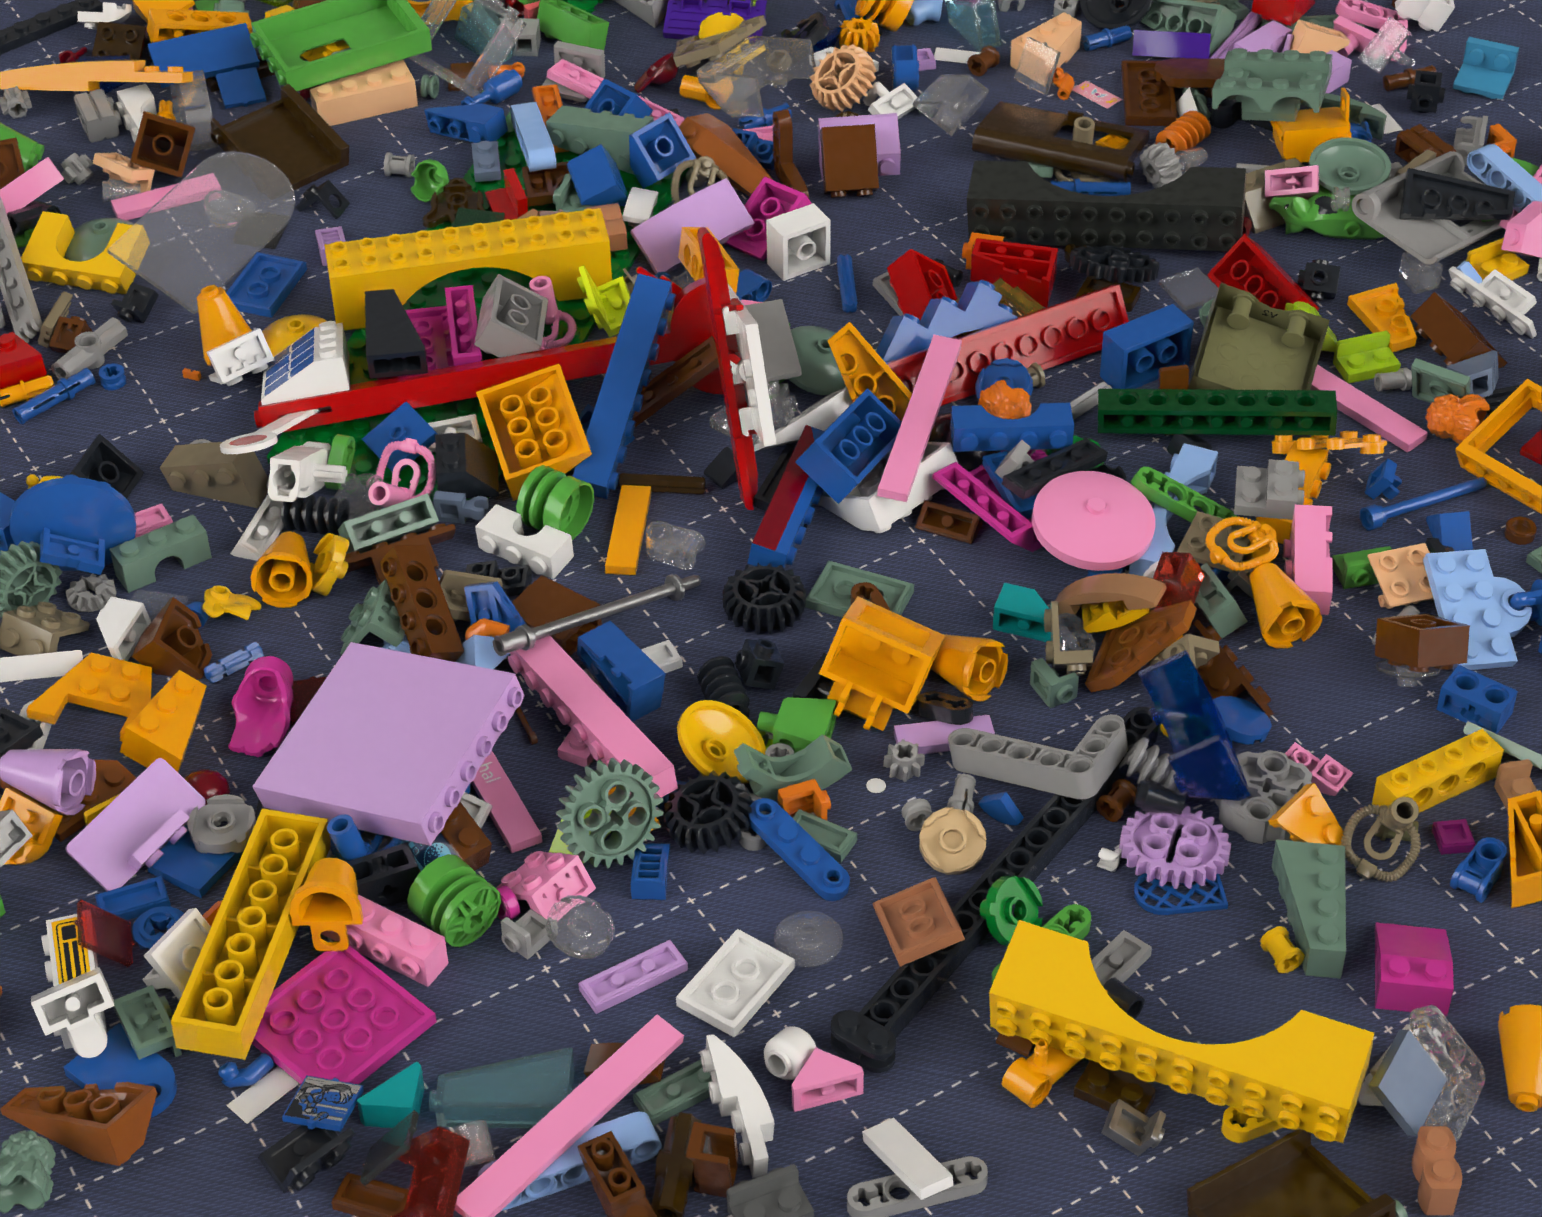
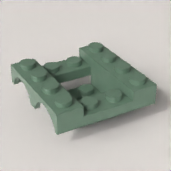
(1273, 82)

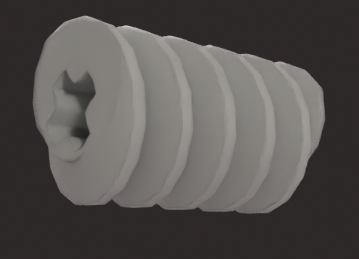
(1150, 765)

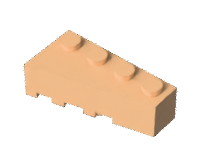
(365, 94)

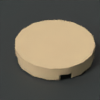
(952, 841)

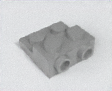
(1269, 490)

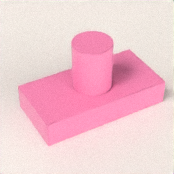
(1358, 35)

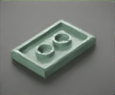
(833, 589)

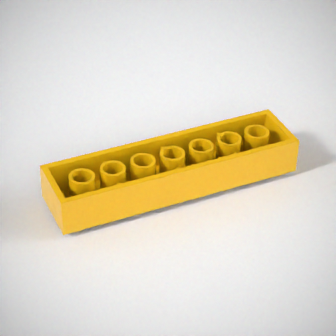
(249, 937)

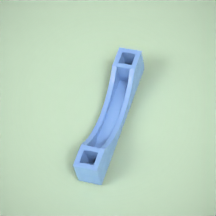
(1193, 468)

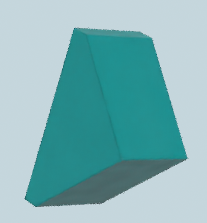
(393, 1099)

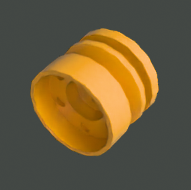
(891, 12)

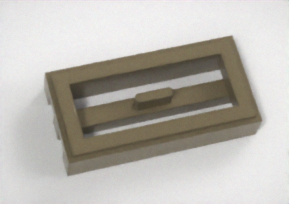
(59, 309)

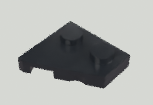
(813, 28)

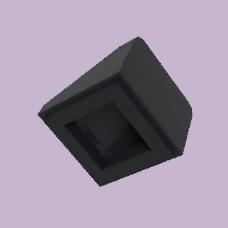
(1191, 439)
(722, 469)

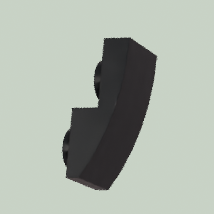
(513, 578)

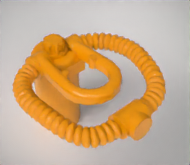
(1262, 545)

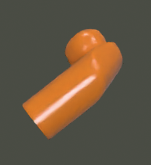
(1064, 82)

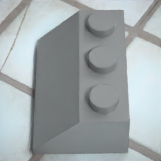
(510, 319)

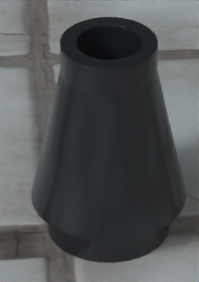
(1158, 798)

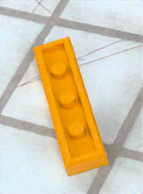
(628, 530)

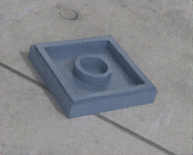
(1408, 1082)

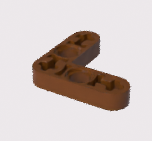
(783, 152)

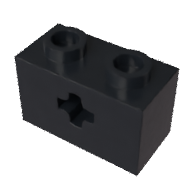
(386, 874)

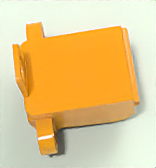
(1312, 129)

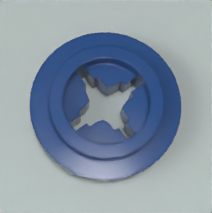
(157, 918)

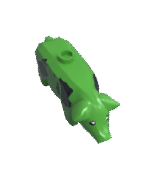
(1319, 217)

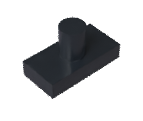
(814, 684)

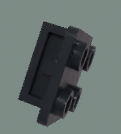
(303, 1153)

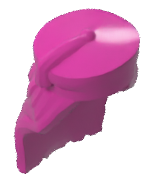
(262, 707)

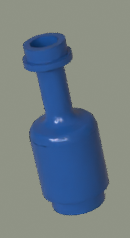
(497, 88)

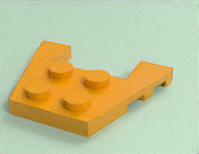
(97, 684)

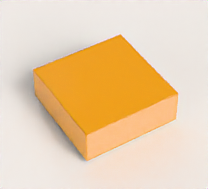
(1113, 141)

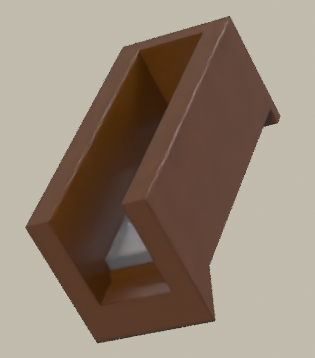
(713, 1158)

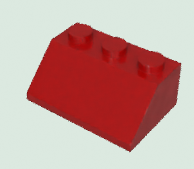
(917, 281)

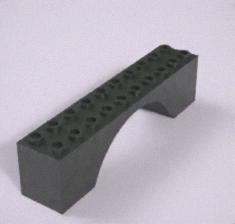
(1191, 213)

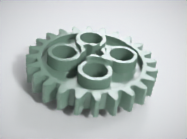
(592, 794)

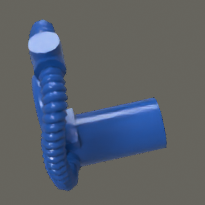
(347, 839)

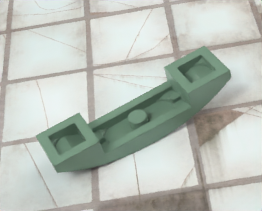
(1357, 113)

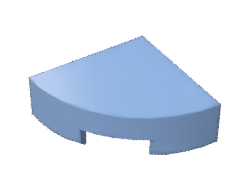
(1467, 269)

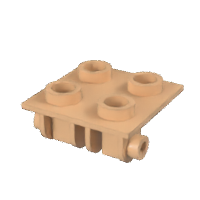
(1401, 575)

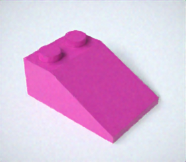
(766, 202)
(1412, 968)

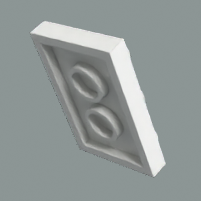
(735, 983)

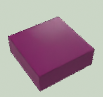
(1453, 836)

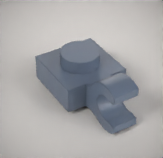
(456, 509)

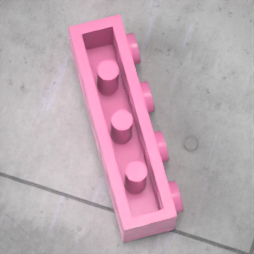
(397, 943)

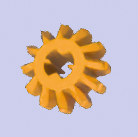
(860, 33)

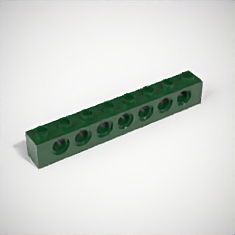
(1217, 411)

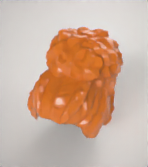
(1005, 401)
(1456, 416)

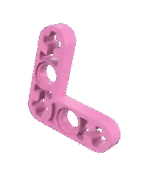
(1369, 15)

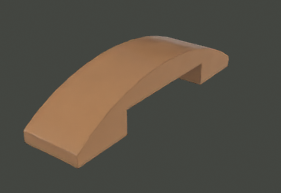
(1134, 590)

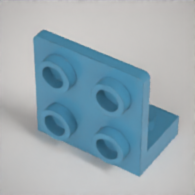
(1486, 68)

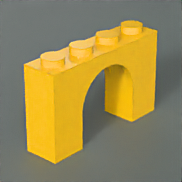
(46, 261)

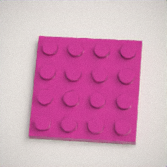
(339, 1019)

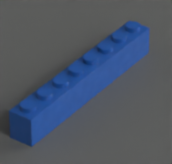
(624, 381)

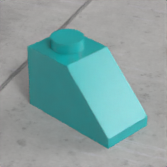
(1020, 613)

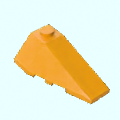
(865, 369)

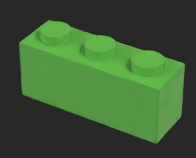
(572, 24)

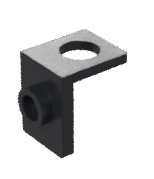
(322, 194)

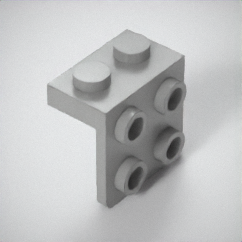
(581, 56)

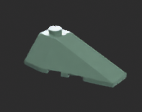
(1192, 17)

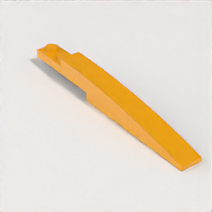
(87, 74)

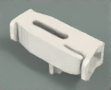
(308, 473)

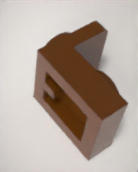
(66, 332)

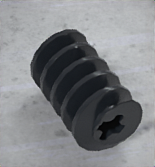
(315, 515)
(721, 683)

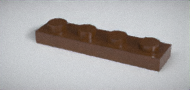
(677, 379)

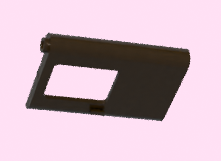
(1029, 135)

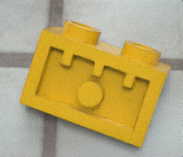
(1491, 257)

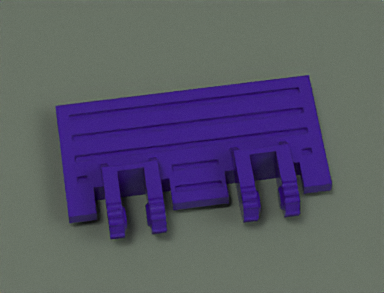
(685, 16)

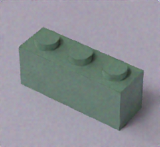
(389, 523)

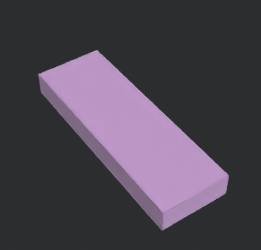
(934, 735)
(633, 976)

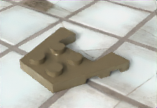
(692, 49)

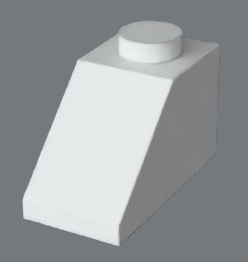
(122, 626)

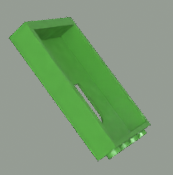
(373, 30)

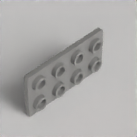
(776, 340)

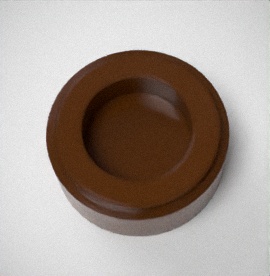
(1520, 530)

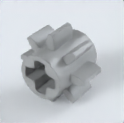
(15, 102)
(77, 169)
(904, 760)

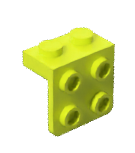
(606, 301)

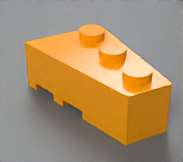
(165, 723)
(1525, 848)

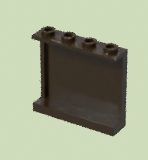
(288, 136)
(1284, 1181)

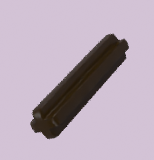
(665, 483)

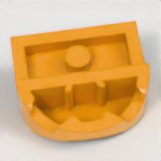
(37, 818)

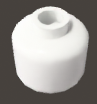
(788, 1052)

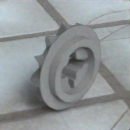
(83, 600)

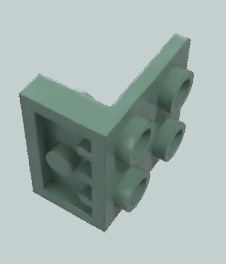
(376, 616)

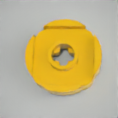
(329, 562)

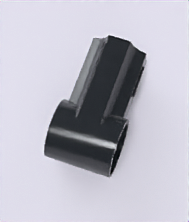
(27, 217)

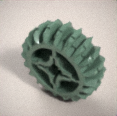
(24, 578)

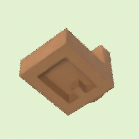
(1514, 780)

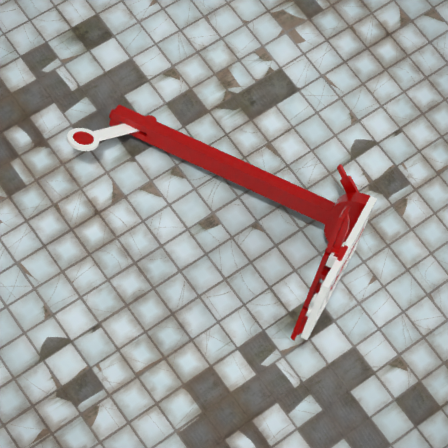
(699, 311)

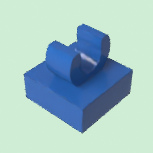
(1383, 481)

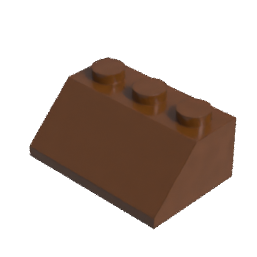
(1450, 331)

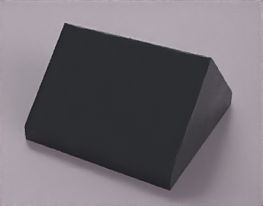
(107, 464)

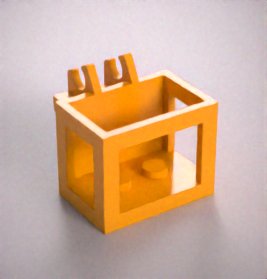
(878, 662)

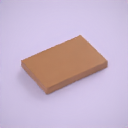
(918, 921)

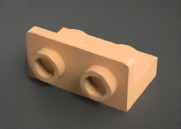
(120, 168)

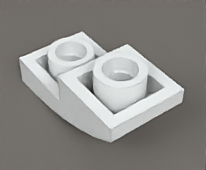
(639, 206)

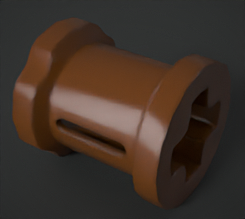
(981, 62)
(1117, 800)

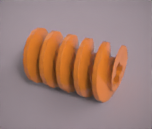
(1185, 131)

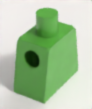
(799, 721)

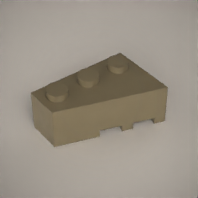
(215, 475)

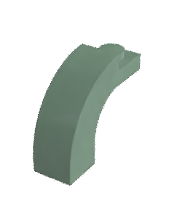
(820, 761)

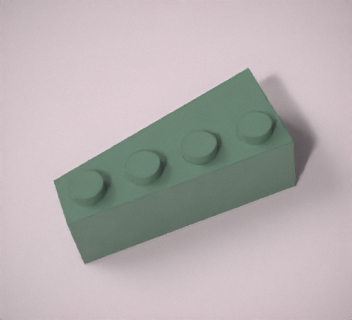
(583, 130)
(1315, 899)

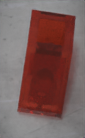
(1181, 576)

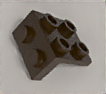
(120, 40)

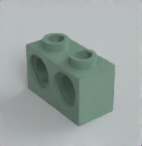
(1218, 604)

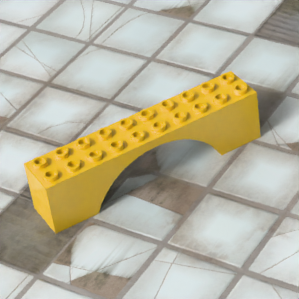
(530, 245)
(1296, 1075)

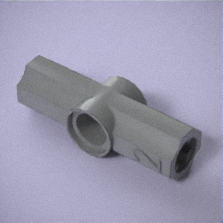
(90, 349)

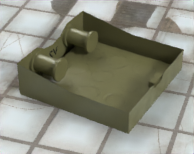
(1252, 350)

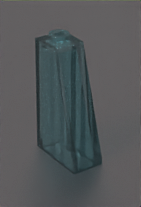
(505, 1092)

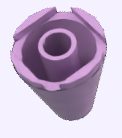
(51, 776)

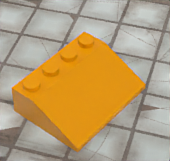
(533, 425)

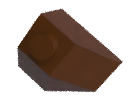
(174, 642)

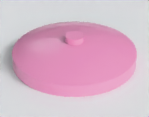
(1093, 520)

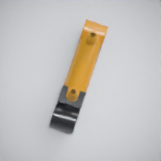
(1033, 1077)

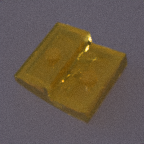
(1017, 298)

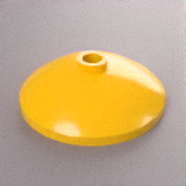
(288, 330)
(712, 732)

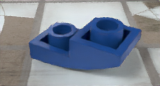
(760, 148)

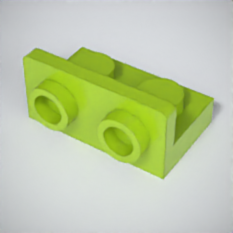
(1365, 356)

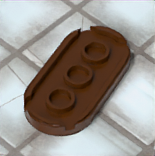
(1189, 72)

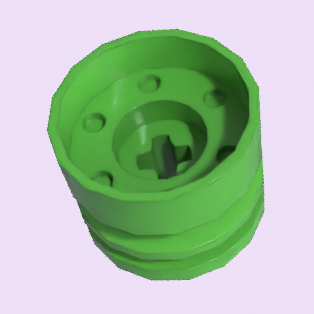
(555, 501)
(454, 900)

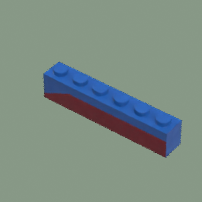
(787, 511)

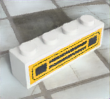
(66, 958)

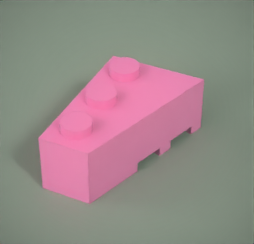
(1310, 553)

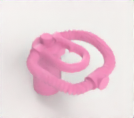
(543, 286)
(391, 494)

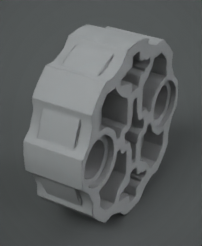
(1272, 783)

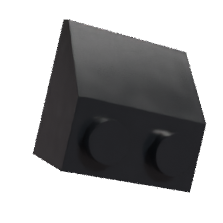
(466, 466)

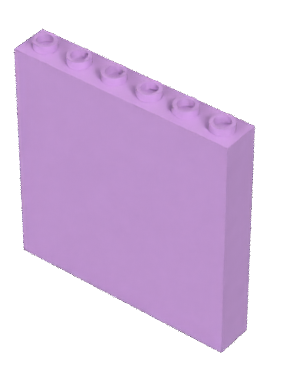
(390, 742)

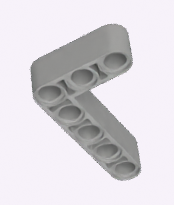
(1040, 766)

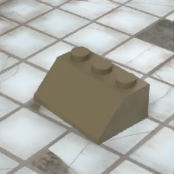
(1257, 204)

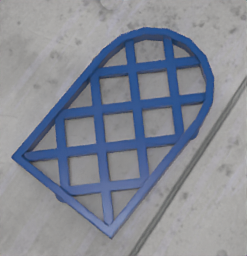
(1179, 908)

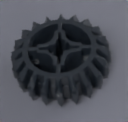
(764, 598)
(705, 803)

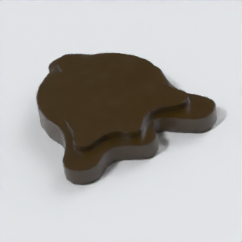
(446, 204)

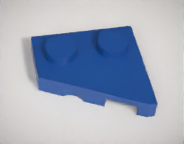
(492, 603)

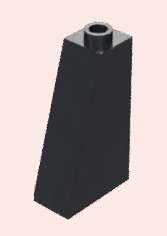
(391, 339)

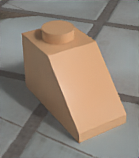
(1313, 37)

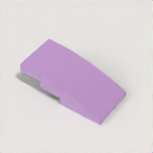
(711, 207)

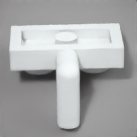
(896, 101)

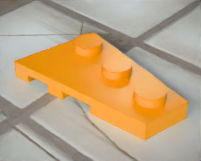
(1384, 311)

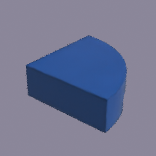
(1001, 808)

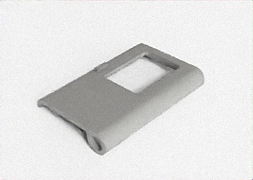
(1423, 238)

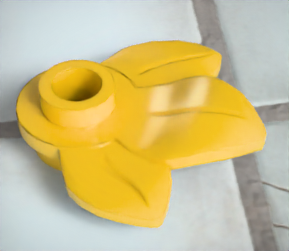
(220, 601)

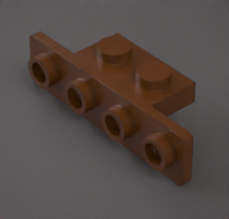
(435, 534)
(1224, 677)

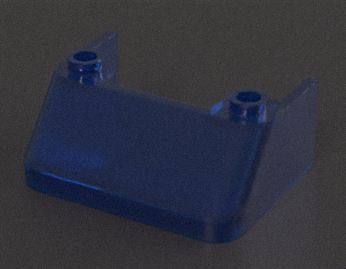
(1201, 743)

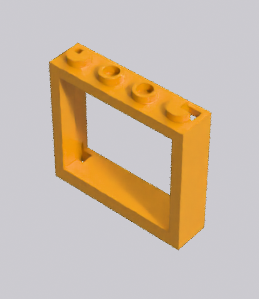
(1473, 448)

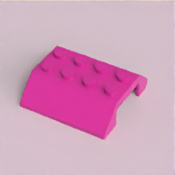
(448, 330)
(982, 497)

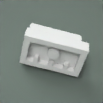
(239, 357)

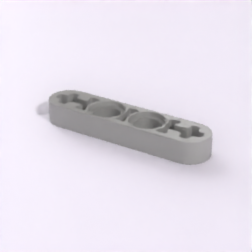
(870, 1189)

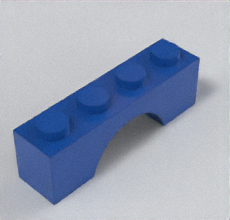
(978, 430)

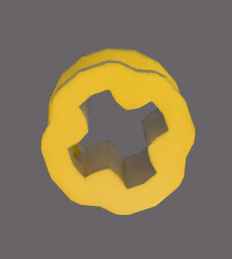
(1282, 949)

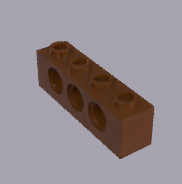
(421, 603)

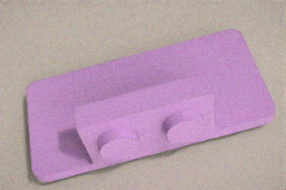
(136, 826)

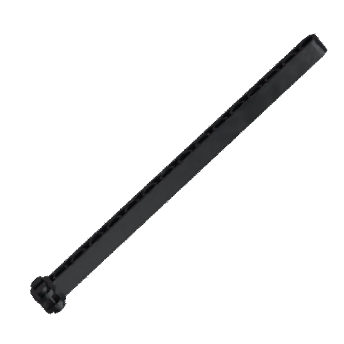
(872, 1040)

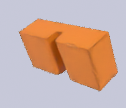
(194, 375)

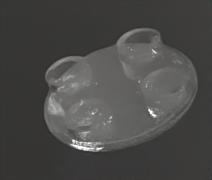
(356, 491)

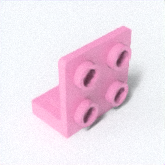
(548, 879)

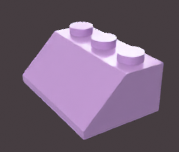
(886, 139)

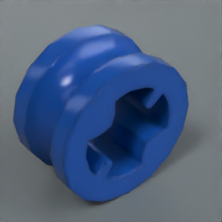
(112, 376)

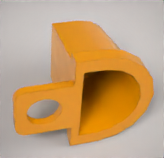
(328, 903)

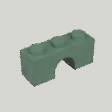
(137, 559)

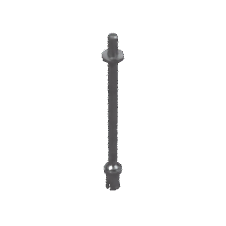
(525, 636)

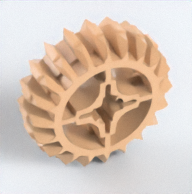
(843, 77)

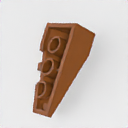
(717, 140)
(90, 1121)

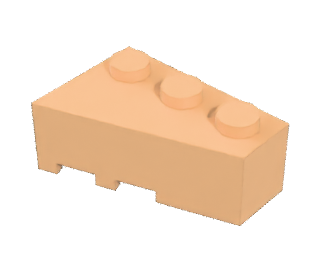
(1060, 33)

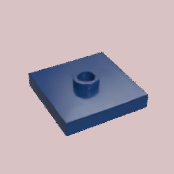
(397, 427)

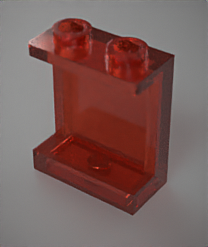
(437, 1173)

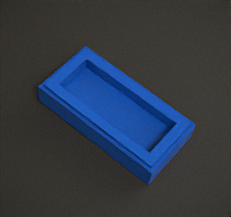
(134, 899)

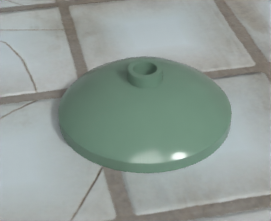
(1350, 164)
(92, 238)
(817, 361)

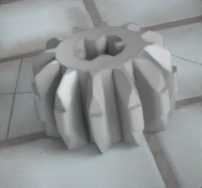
(1160, 164)

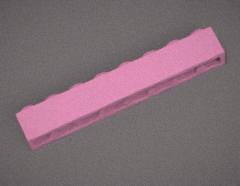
(590, 711)

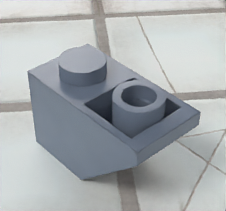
(1482, 370)

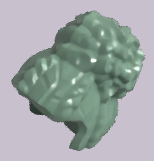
(25, 1171)

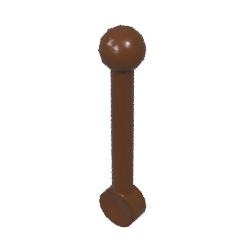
(531, 734)

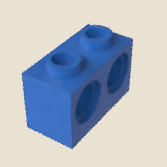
(1476, 699)

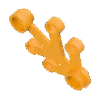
(1348, 439)

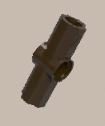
(673, 1170)

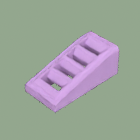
(328, 236)

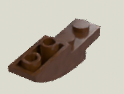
(614, 1178)

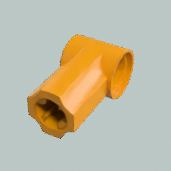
(692, 89)

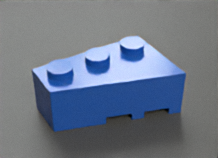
(622, 670)

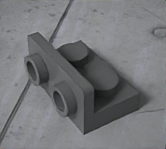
(770, 1196)

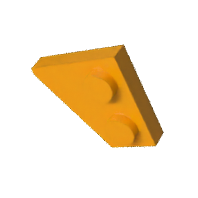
(1308, 818)

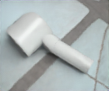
(1109, 859)

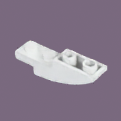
(743, 1099)

